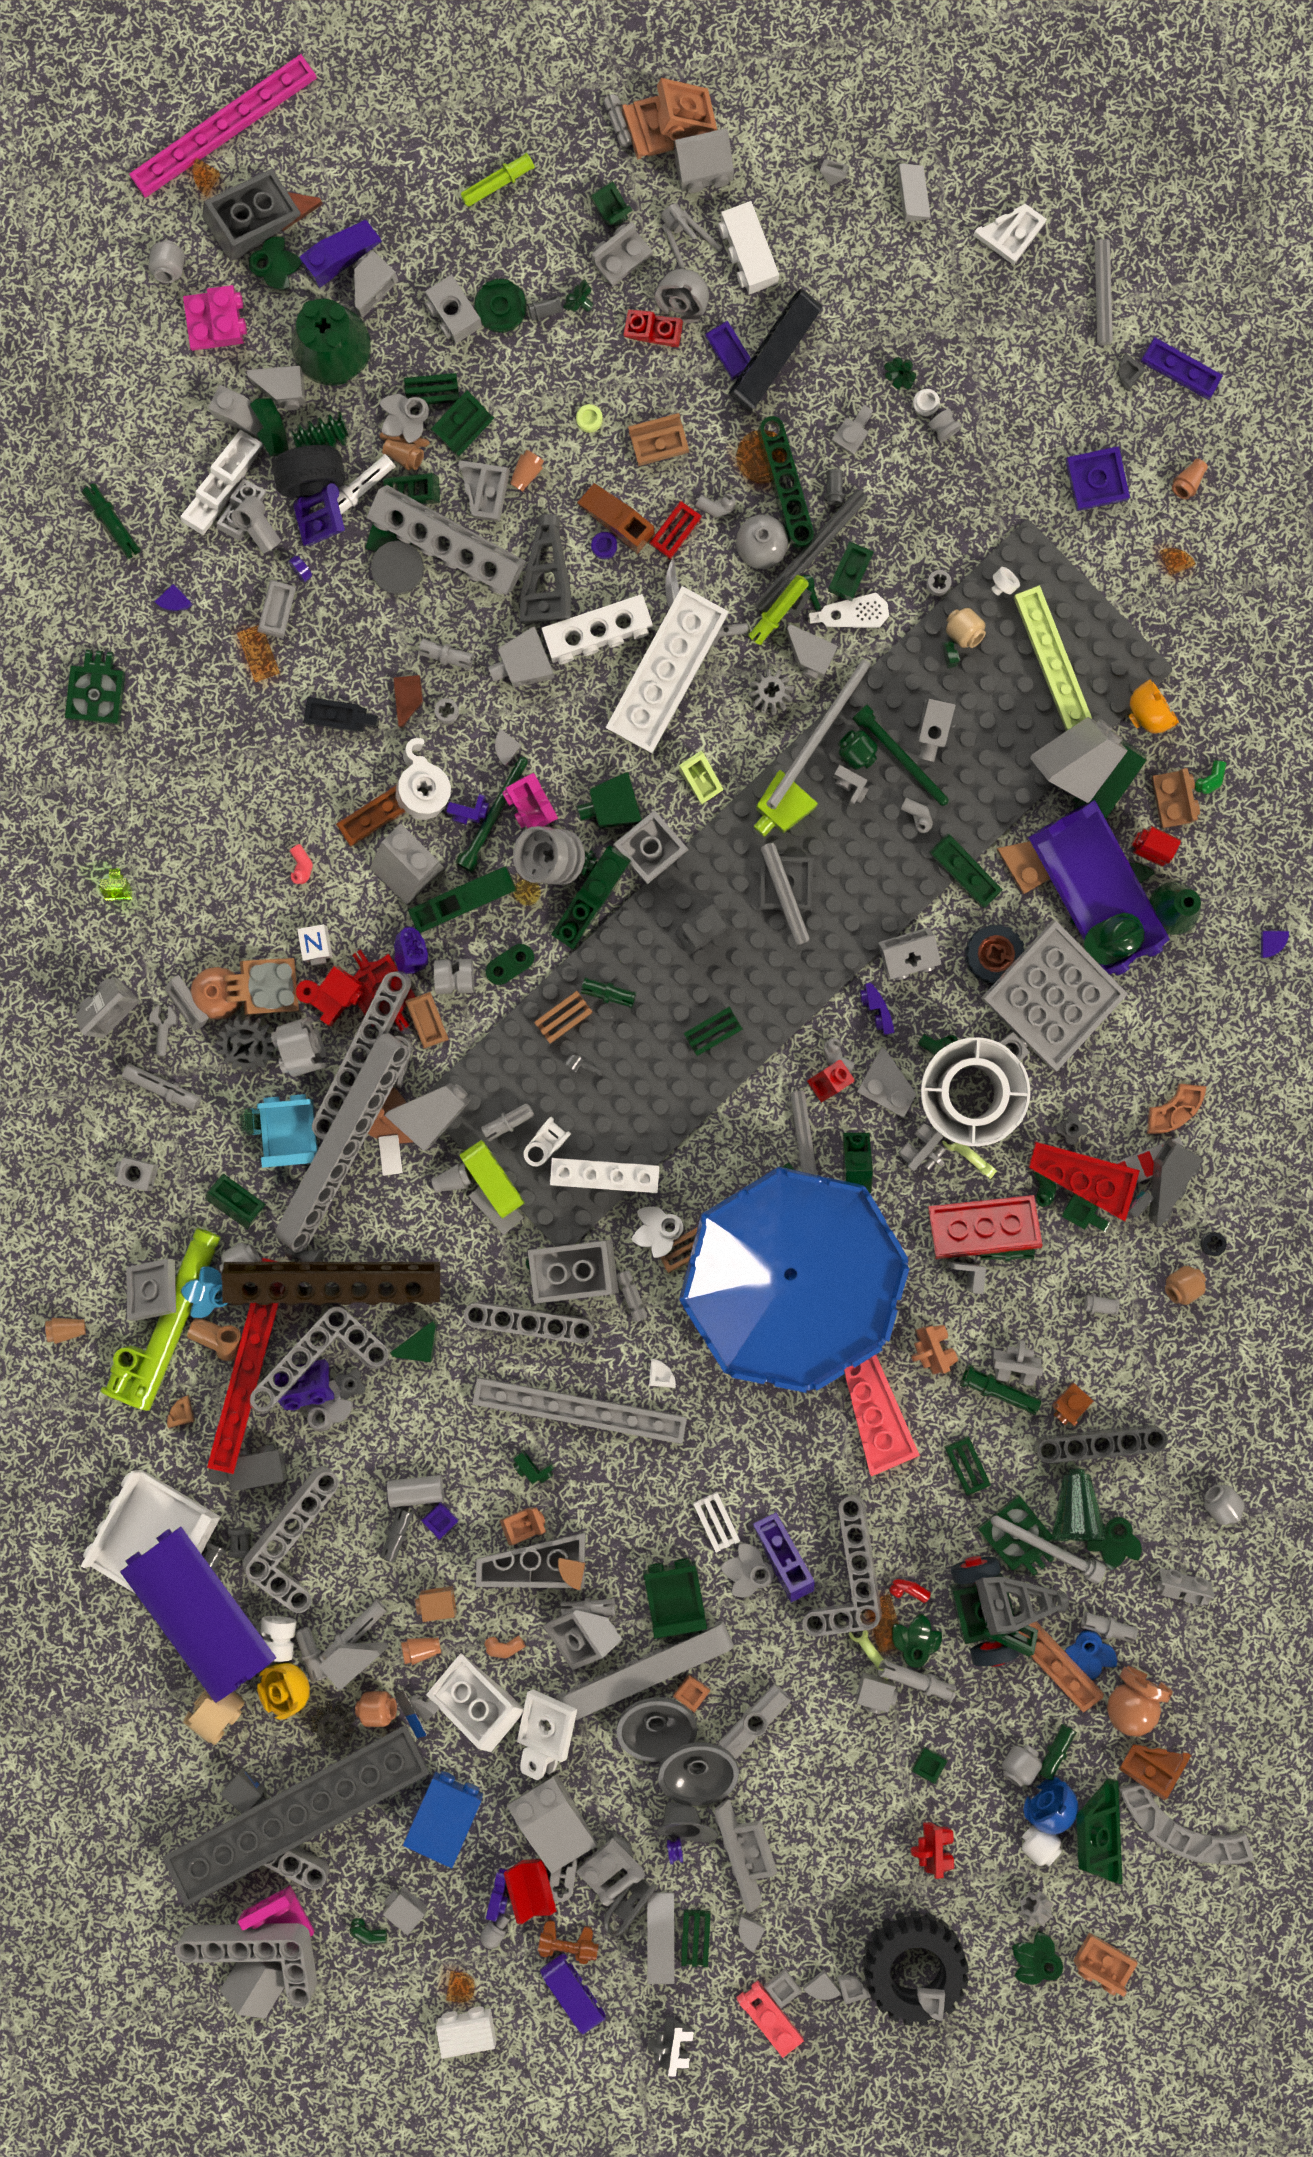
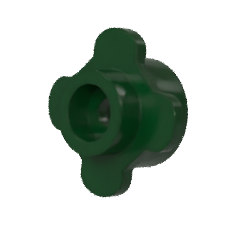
(589, 864)

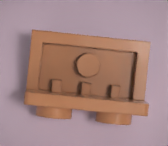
(1104, 1964)

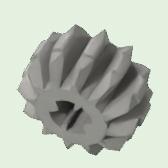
(780, 696)

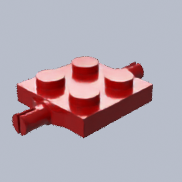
(371, 976)

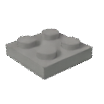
(151, 1289)

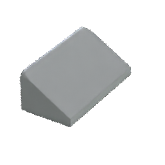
(913, 192)

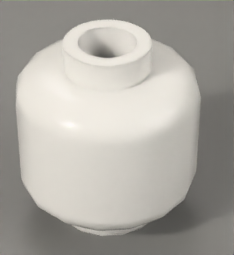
(1041, 1847)

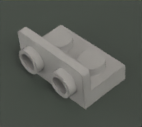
(620, 254)

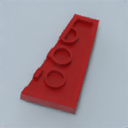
(1091, 1178)

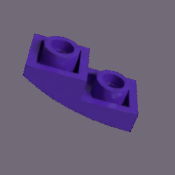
(874, 1001)

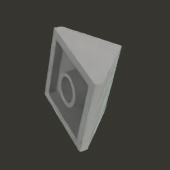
(651, 847)
(254, 1987)

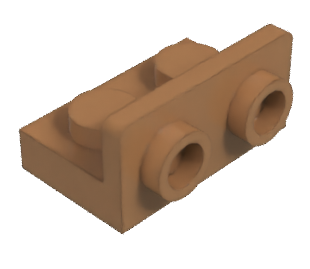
(1175, 798)

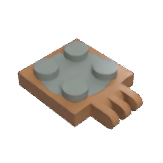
(265, 986)

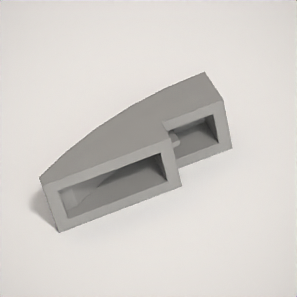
(660, 1938)

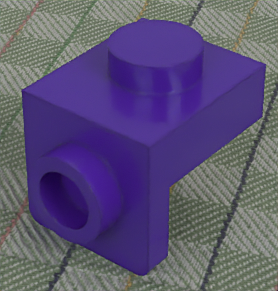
(462, 814)

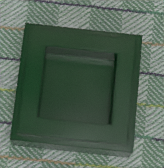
(929, 1765)

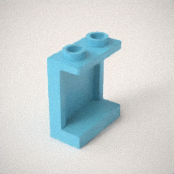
(287, 1131)

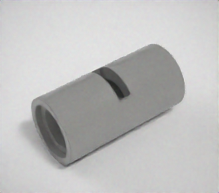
(415, 1491)

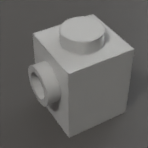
(876, 1693)

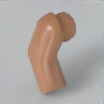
(503, 1650)

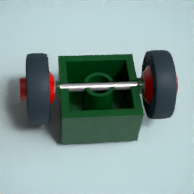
(971, 1613)

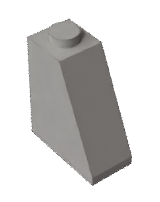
(429, 1114)

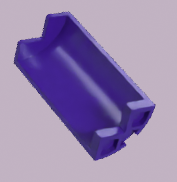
(1096, 878)
(197, 1614)

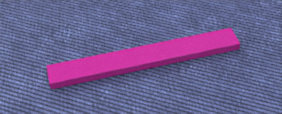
(223, 125)

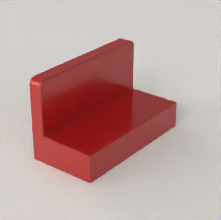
(529, 1890)

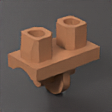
(930, 1350)

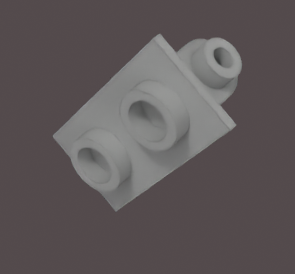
(1196, 1589)

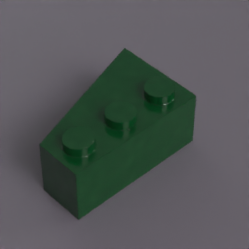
(1117, 781)

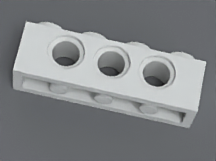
(581, 625)
(604, 1175)

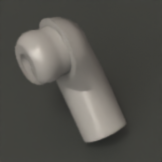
(920, 814)
(833, 1053)

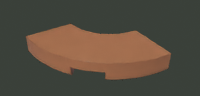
(1176, 1111)

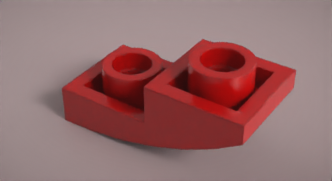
(654, 329)

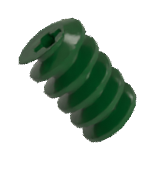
(323, 433)

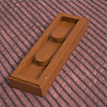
(370, 817)

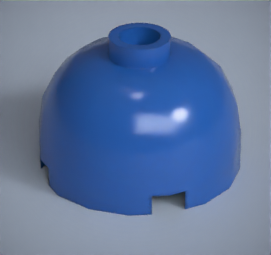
(1052, 1808)

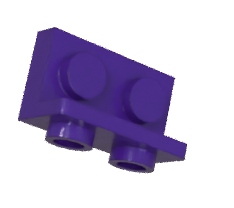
(309, 1389)

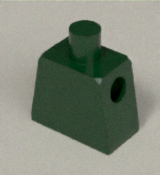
(612, 803)

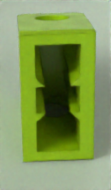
(790, 810)

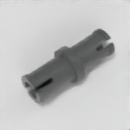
(396, 1534)

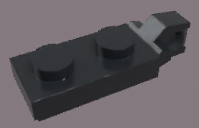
(338, 715)

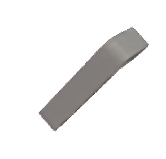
(312, 1353)
(287, 1538)
(856, 1575)
(269, 1942)

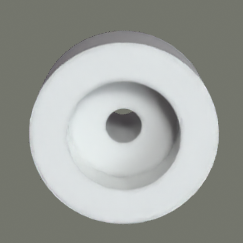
(1005, 581)

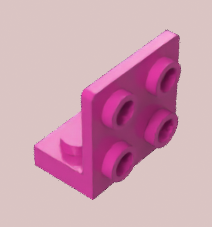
(275, 1909)

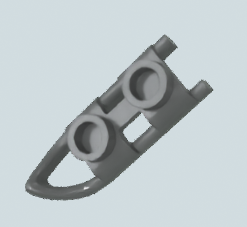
(625, 1909)

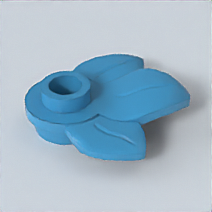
(203, 1292)

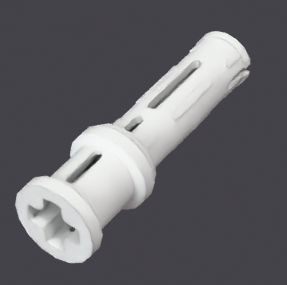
(384, 466)

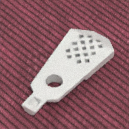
(849, 613)

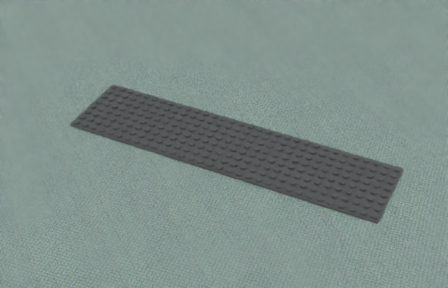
(866, 888)

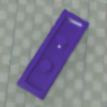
(1181, 368)

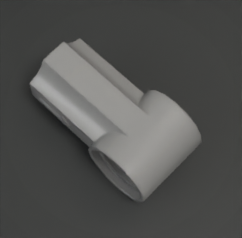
(250, 517)

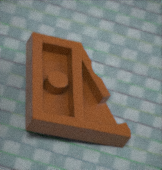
(1154, 1768)

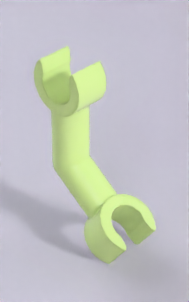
(974, 1158)
(868, 1648)

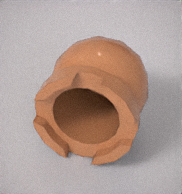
(1136, 1703)

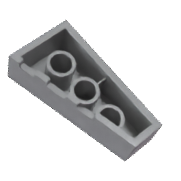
(531, 1565)

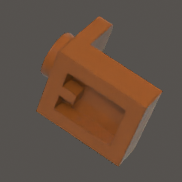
(1071, 1404)

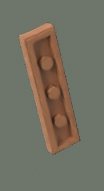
(1064, 1670)

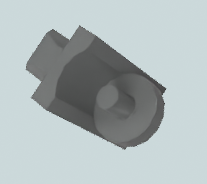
(667, 2046)

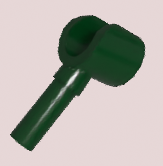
(813, 597)

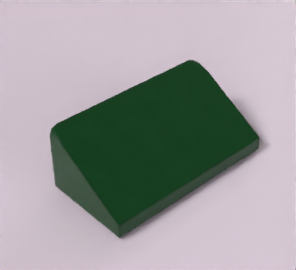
(234, 1201)

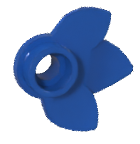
(1091, 1658)

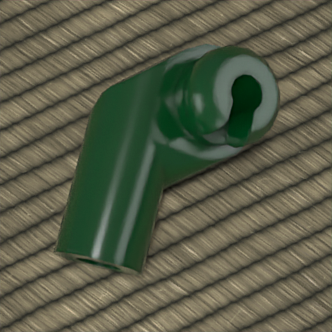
(1046, 1190)

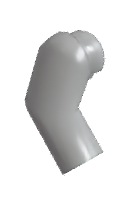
(717, 508)

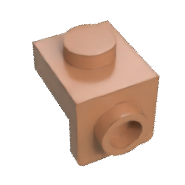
(523, 1525)

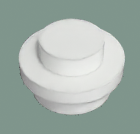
(926, 402)

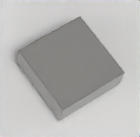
(782, 1988)

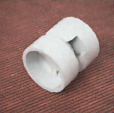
(278, 1634)

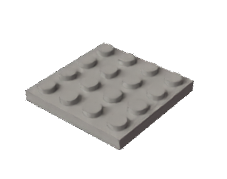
(1054, 995)

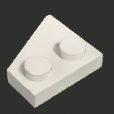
(1012, 232)

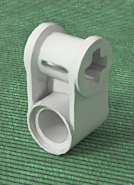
(546, 1141)

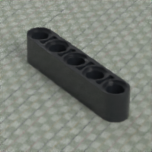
(775, 350)

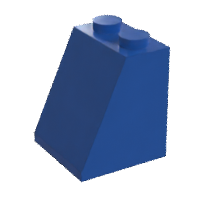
(443, 1818)

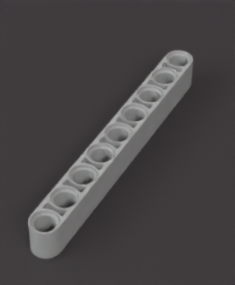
(342, 1142)

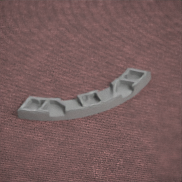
(1180, 1840)

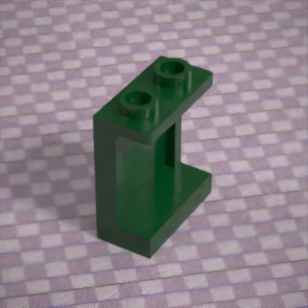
(674, 1598)

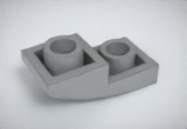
(243, 490)

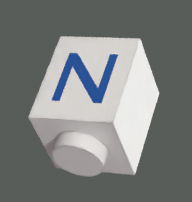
(315, 944)

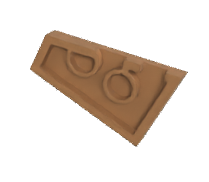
(1024, 865)

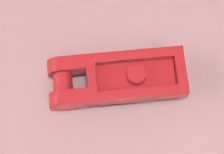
(770, 2019)

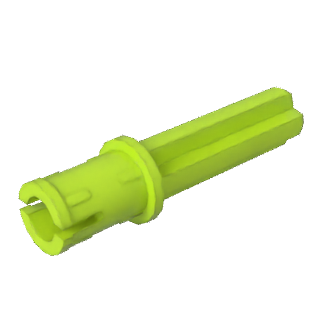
(497, 180)
(780, 607)

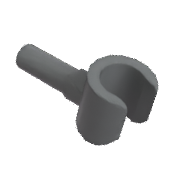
(575, 1062)

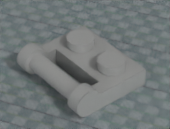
(604, 1865)

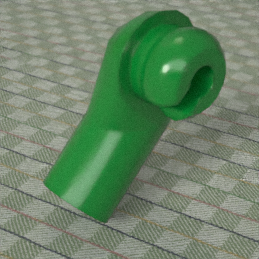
(1212, 781)

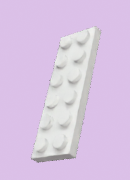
(667, 669)

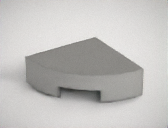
(506, 747)
(423, 1709)
(750, 1932)
(822, 1987)
(852, 1989)
(932, 2002)

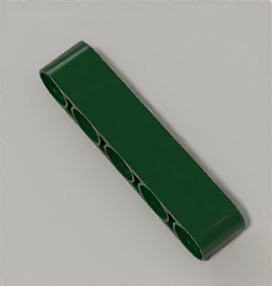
(787, 469)

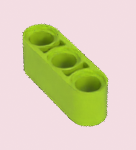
(491, 1179)

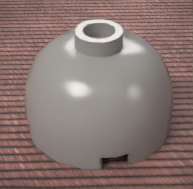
(684, 294)
(762, 541)

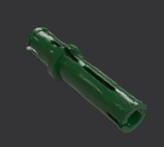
(105, 512)

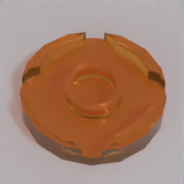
(751, 459)

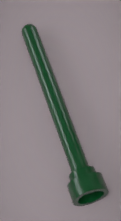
(867, 719)
(469, 857)

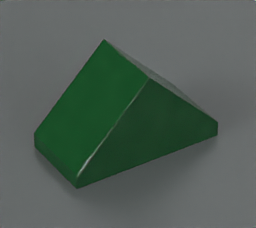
(420, 1345)

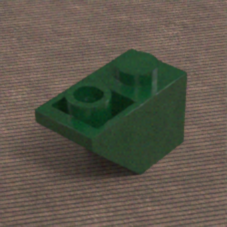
(857, 1159)

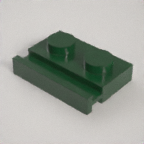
(462, 423)

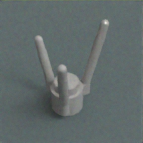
(677, 220)

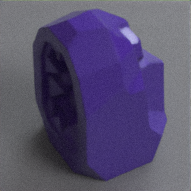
(410, 951)

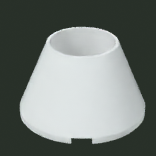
(1009, 1084)

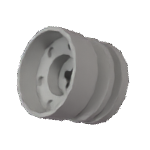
(548, 855)

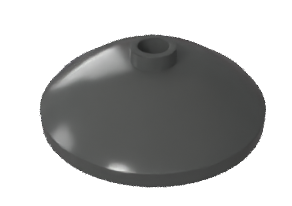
(655, 1728)
(698, 1774)

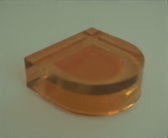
(460, 1987)

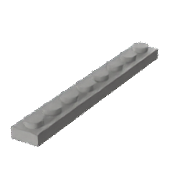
(579, 1410)

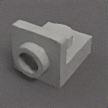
(847, 779)

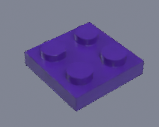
(1097, 478)

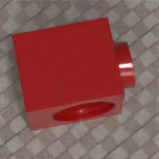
(342, 987)

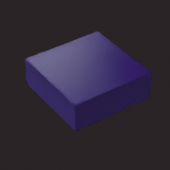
(440, 1520)

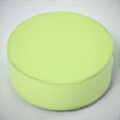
(589, 418)

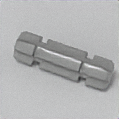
(615, 114)
(631, 1295)

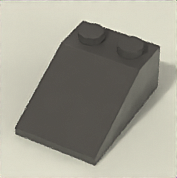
(249, 214)

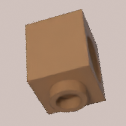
(436, 1604)

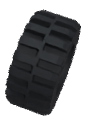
(907, 1934)

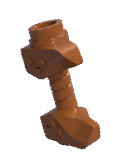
(584, 1948)

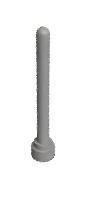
(1091, 1569)

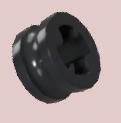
(1207, 1238)

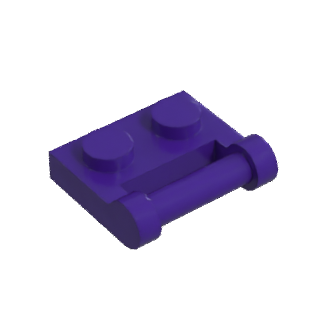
(322, 523)

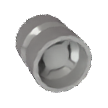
(454, 976)

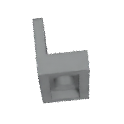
(975, 1275)

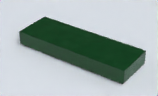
(965, 871)

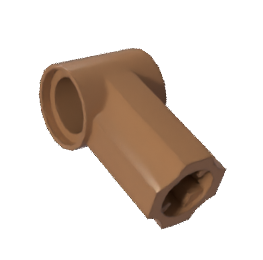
(223, 1339)

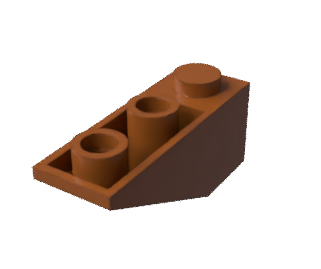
(617, 517)

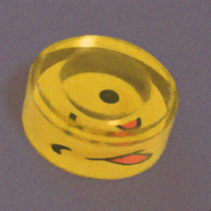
(527, 892)

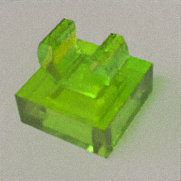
(116, 886)

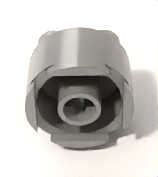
(299, 1047)

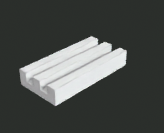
(725, 1542)

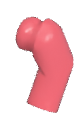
(303, 866)

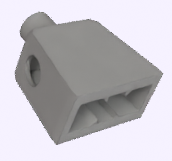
(523, 661)
(938, 715)

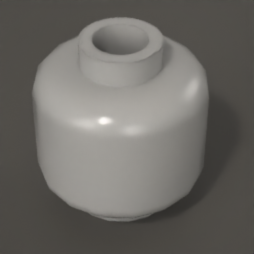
(166, 261)
(240, 1253)
(1224, 1504)
(1021, 1765)

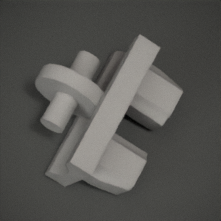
(915, 1157)
(1017, 1360)

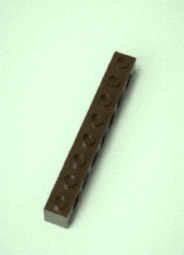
(320, 1273)

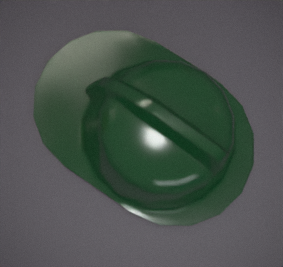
(1114, 938)

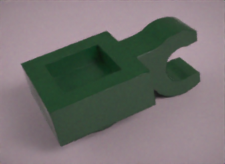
(1082, 1213)

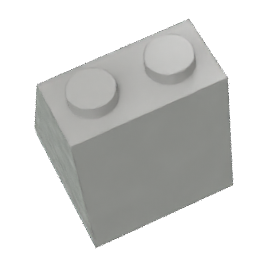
(1081, 758)
(405, 864)

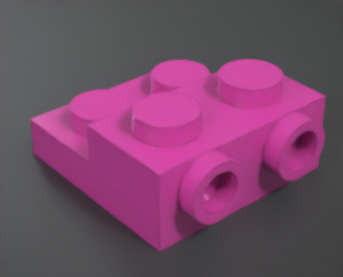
(214, 318)

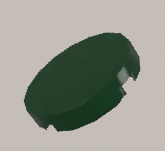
(508, 305)

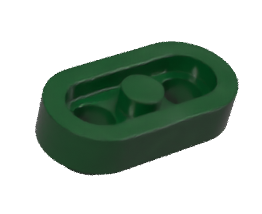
(510, 965)

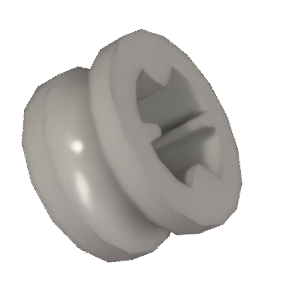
(938, 573)
(442, 704)

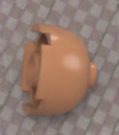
(210, 993)

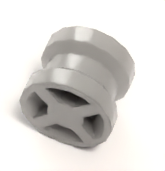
(945, 425)

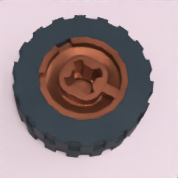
(992, 952)

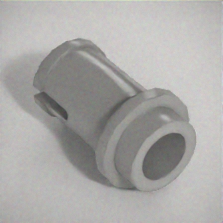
(1101, 1305)

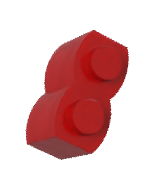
(1155, 846)

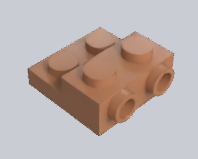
(684, 110)

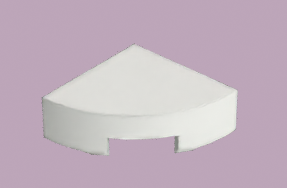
(661, 1375)

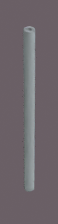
(818, 734)

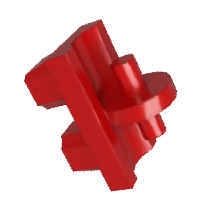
(931, 1850)

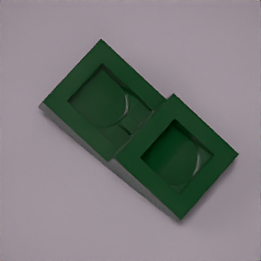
(273, 434)

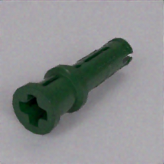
(988, 1385)

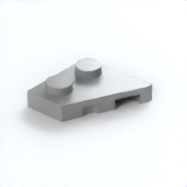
(485, 489)
(887, 1085)

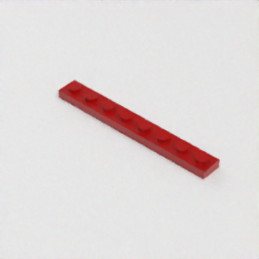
(242, 1384)

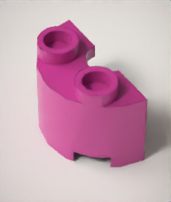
(530, 802)

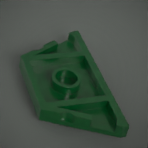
(1100, 1834)

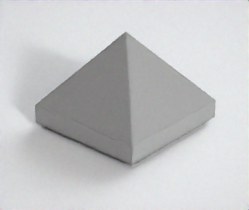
(833, 171)

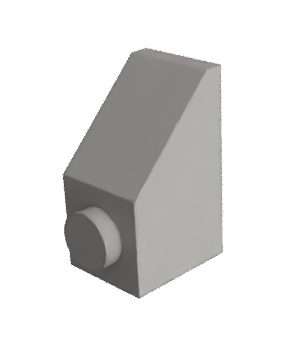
(372, 282)
(281, 384)
(234, 410)
(810, 652)

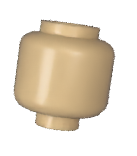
(965, 628)

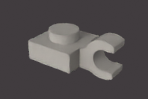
(851, 433)

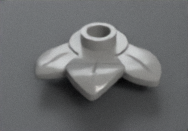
(400, 419)
(334, 1410)
(743, 1570)

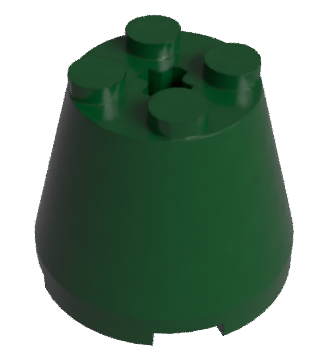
(330, 342)

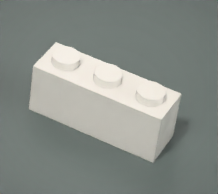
(748, 248)

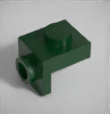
(610, 204)
(526, 1467)

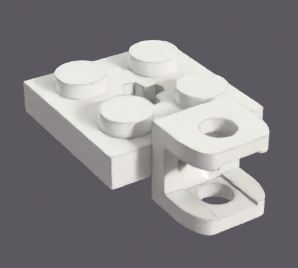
(544, 1746)

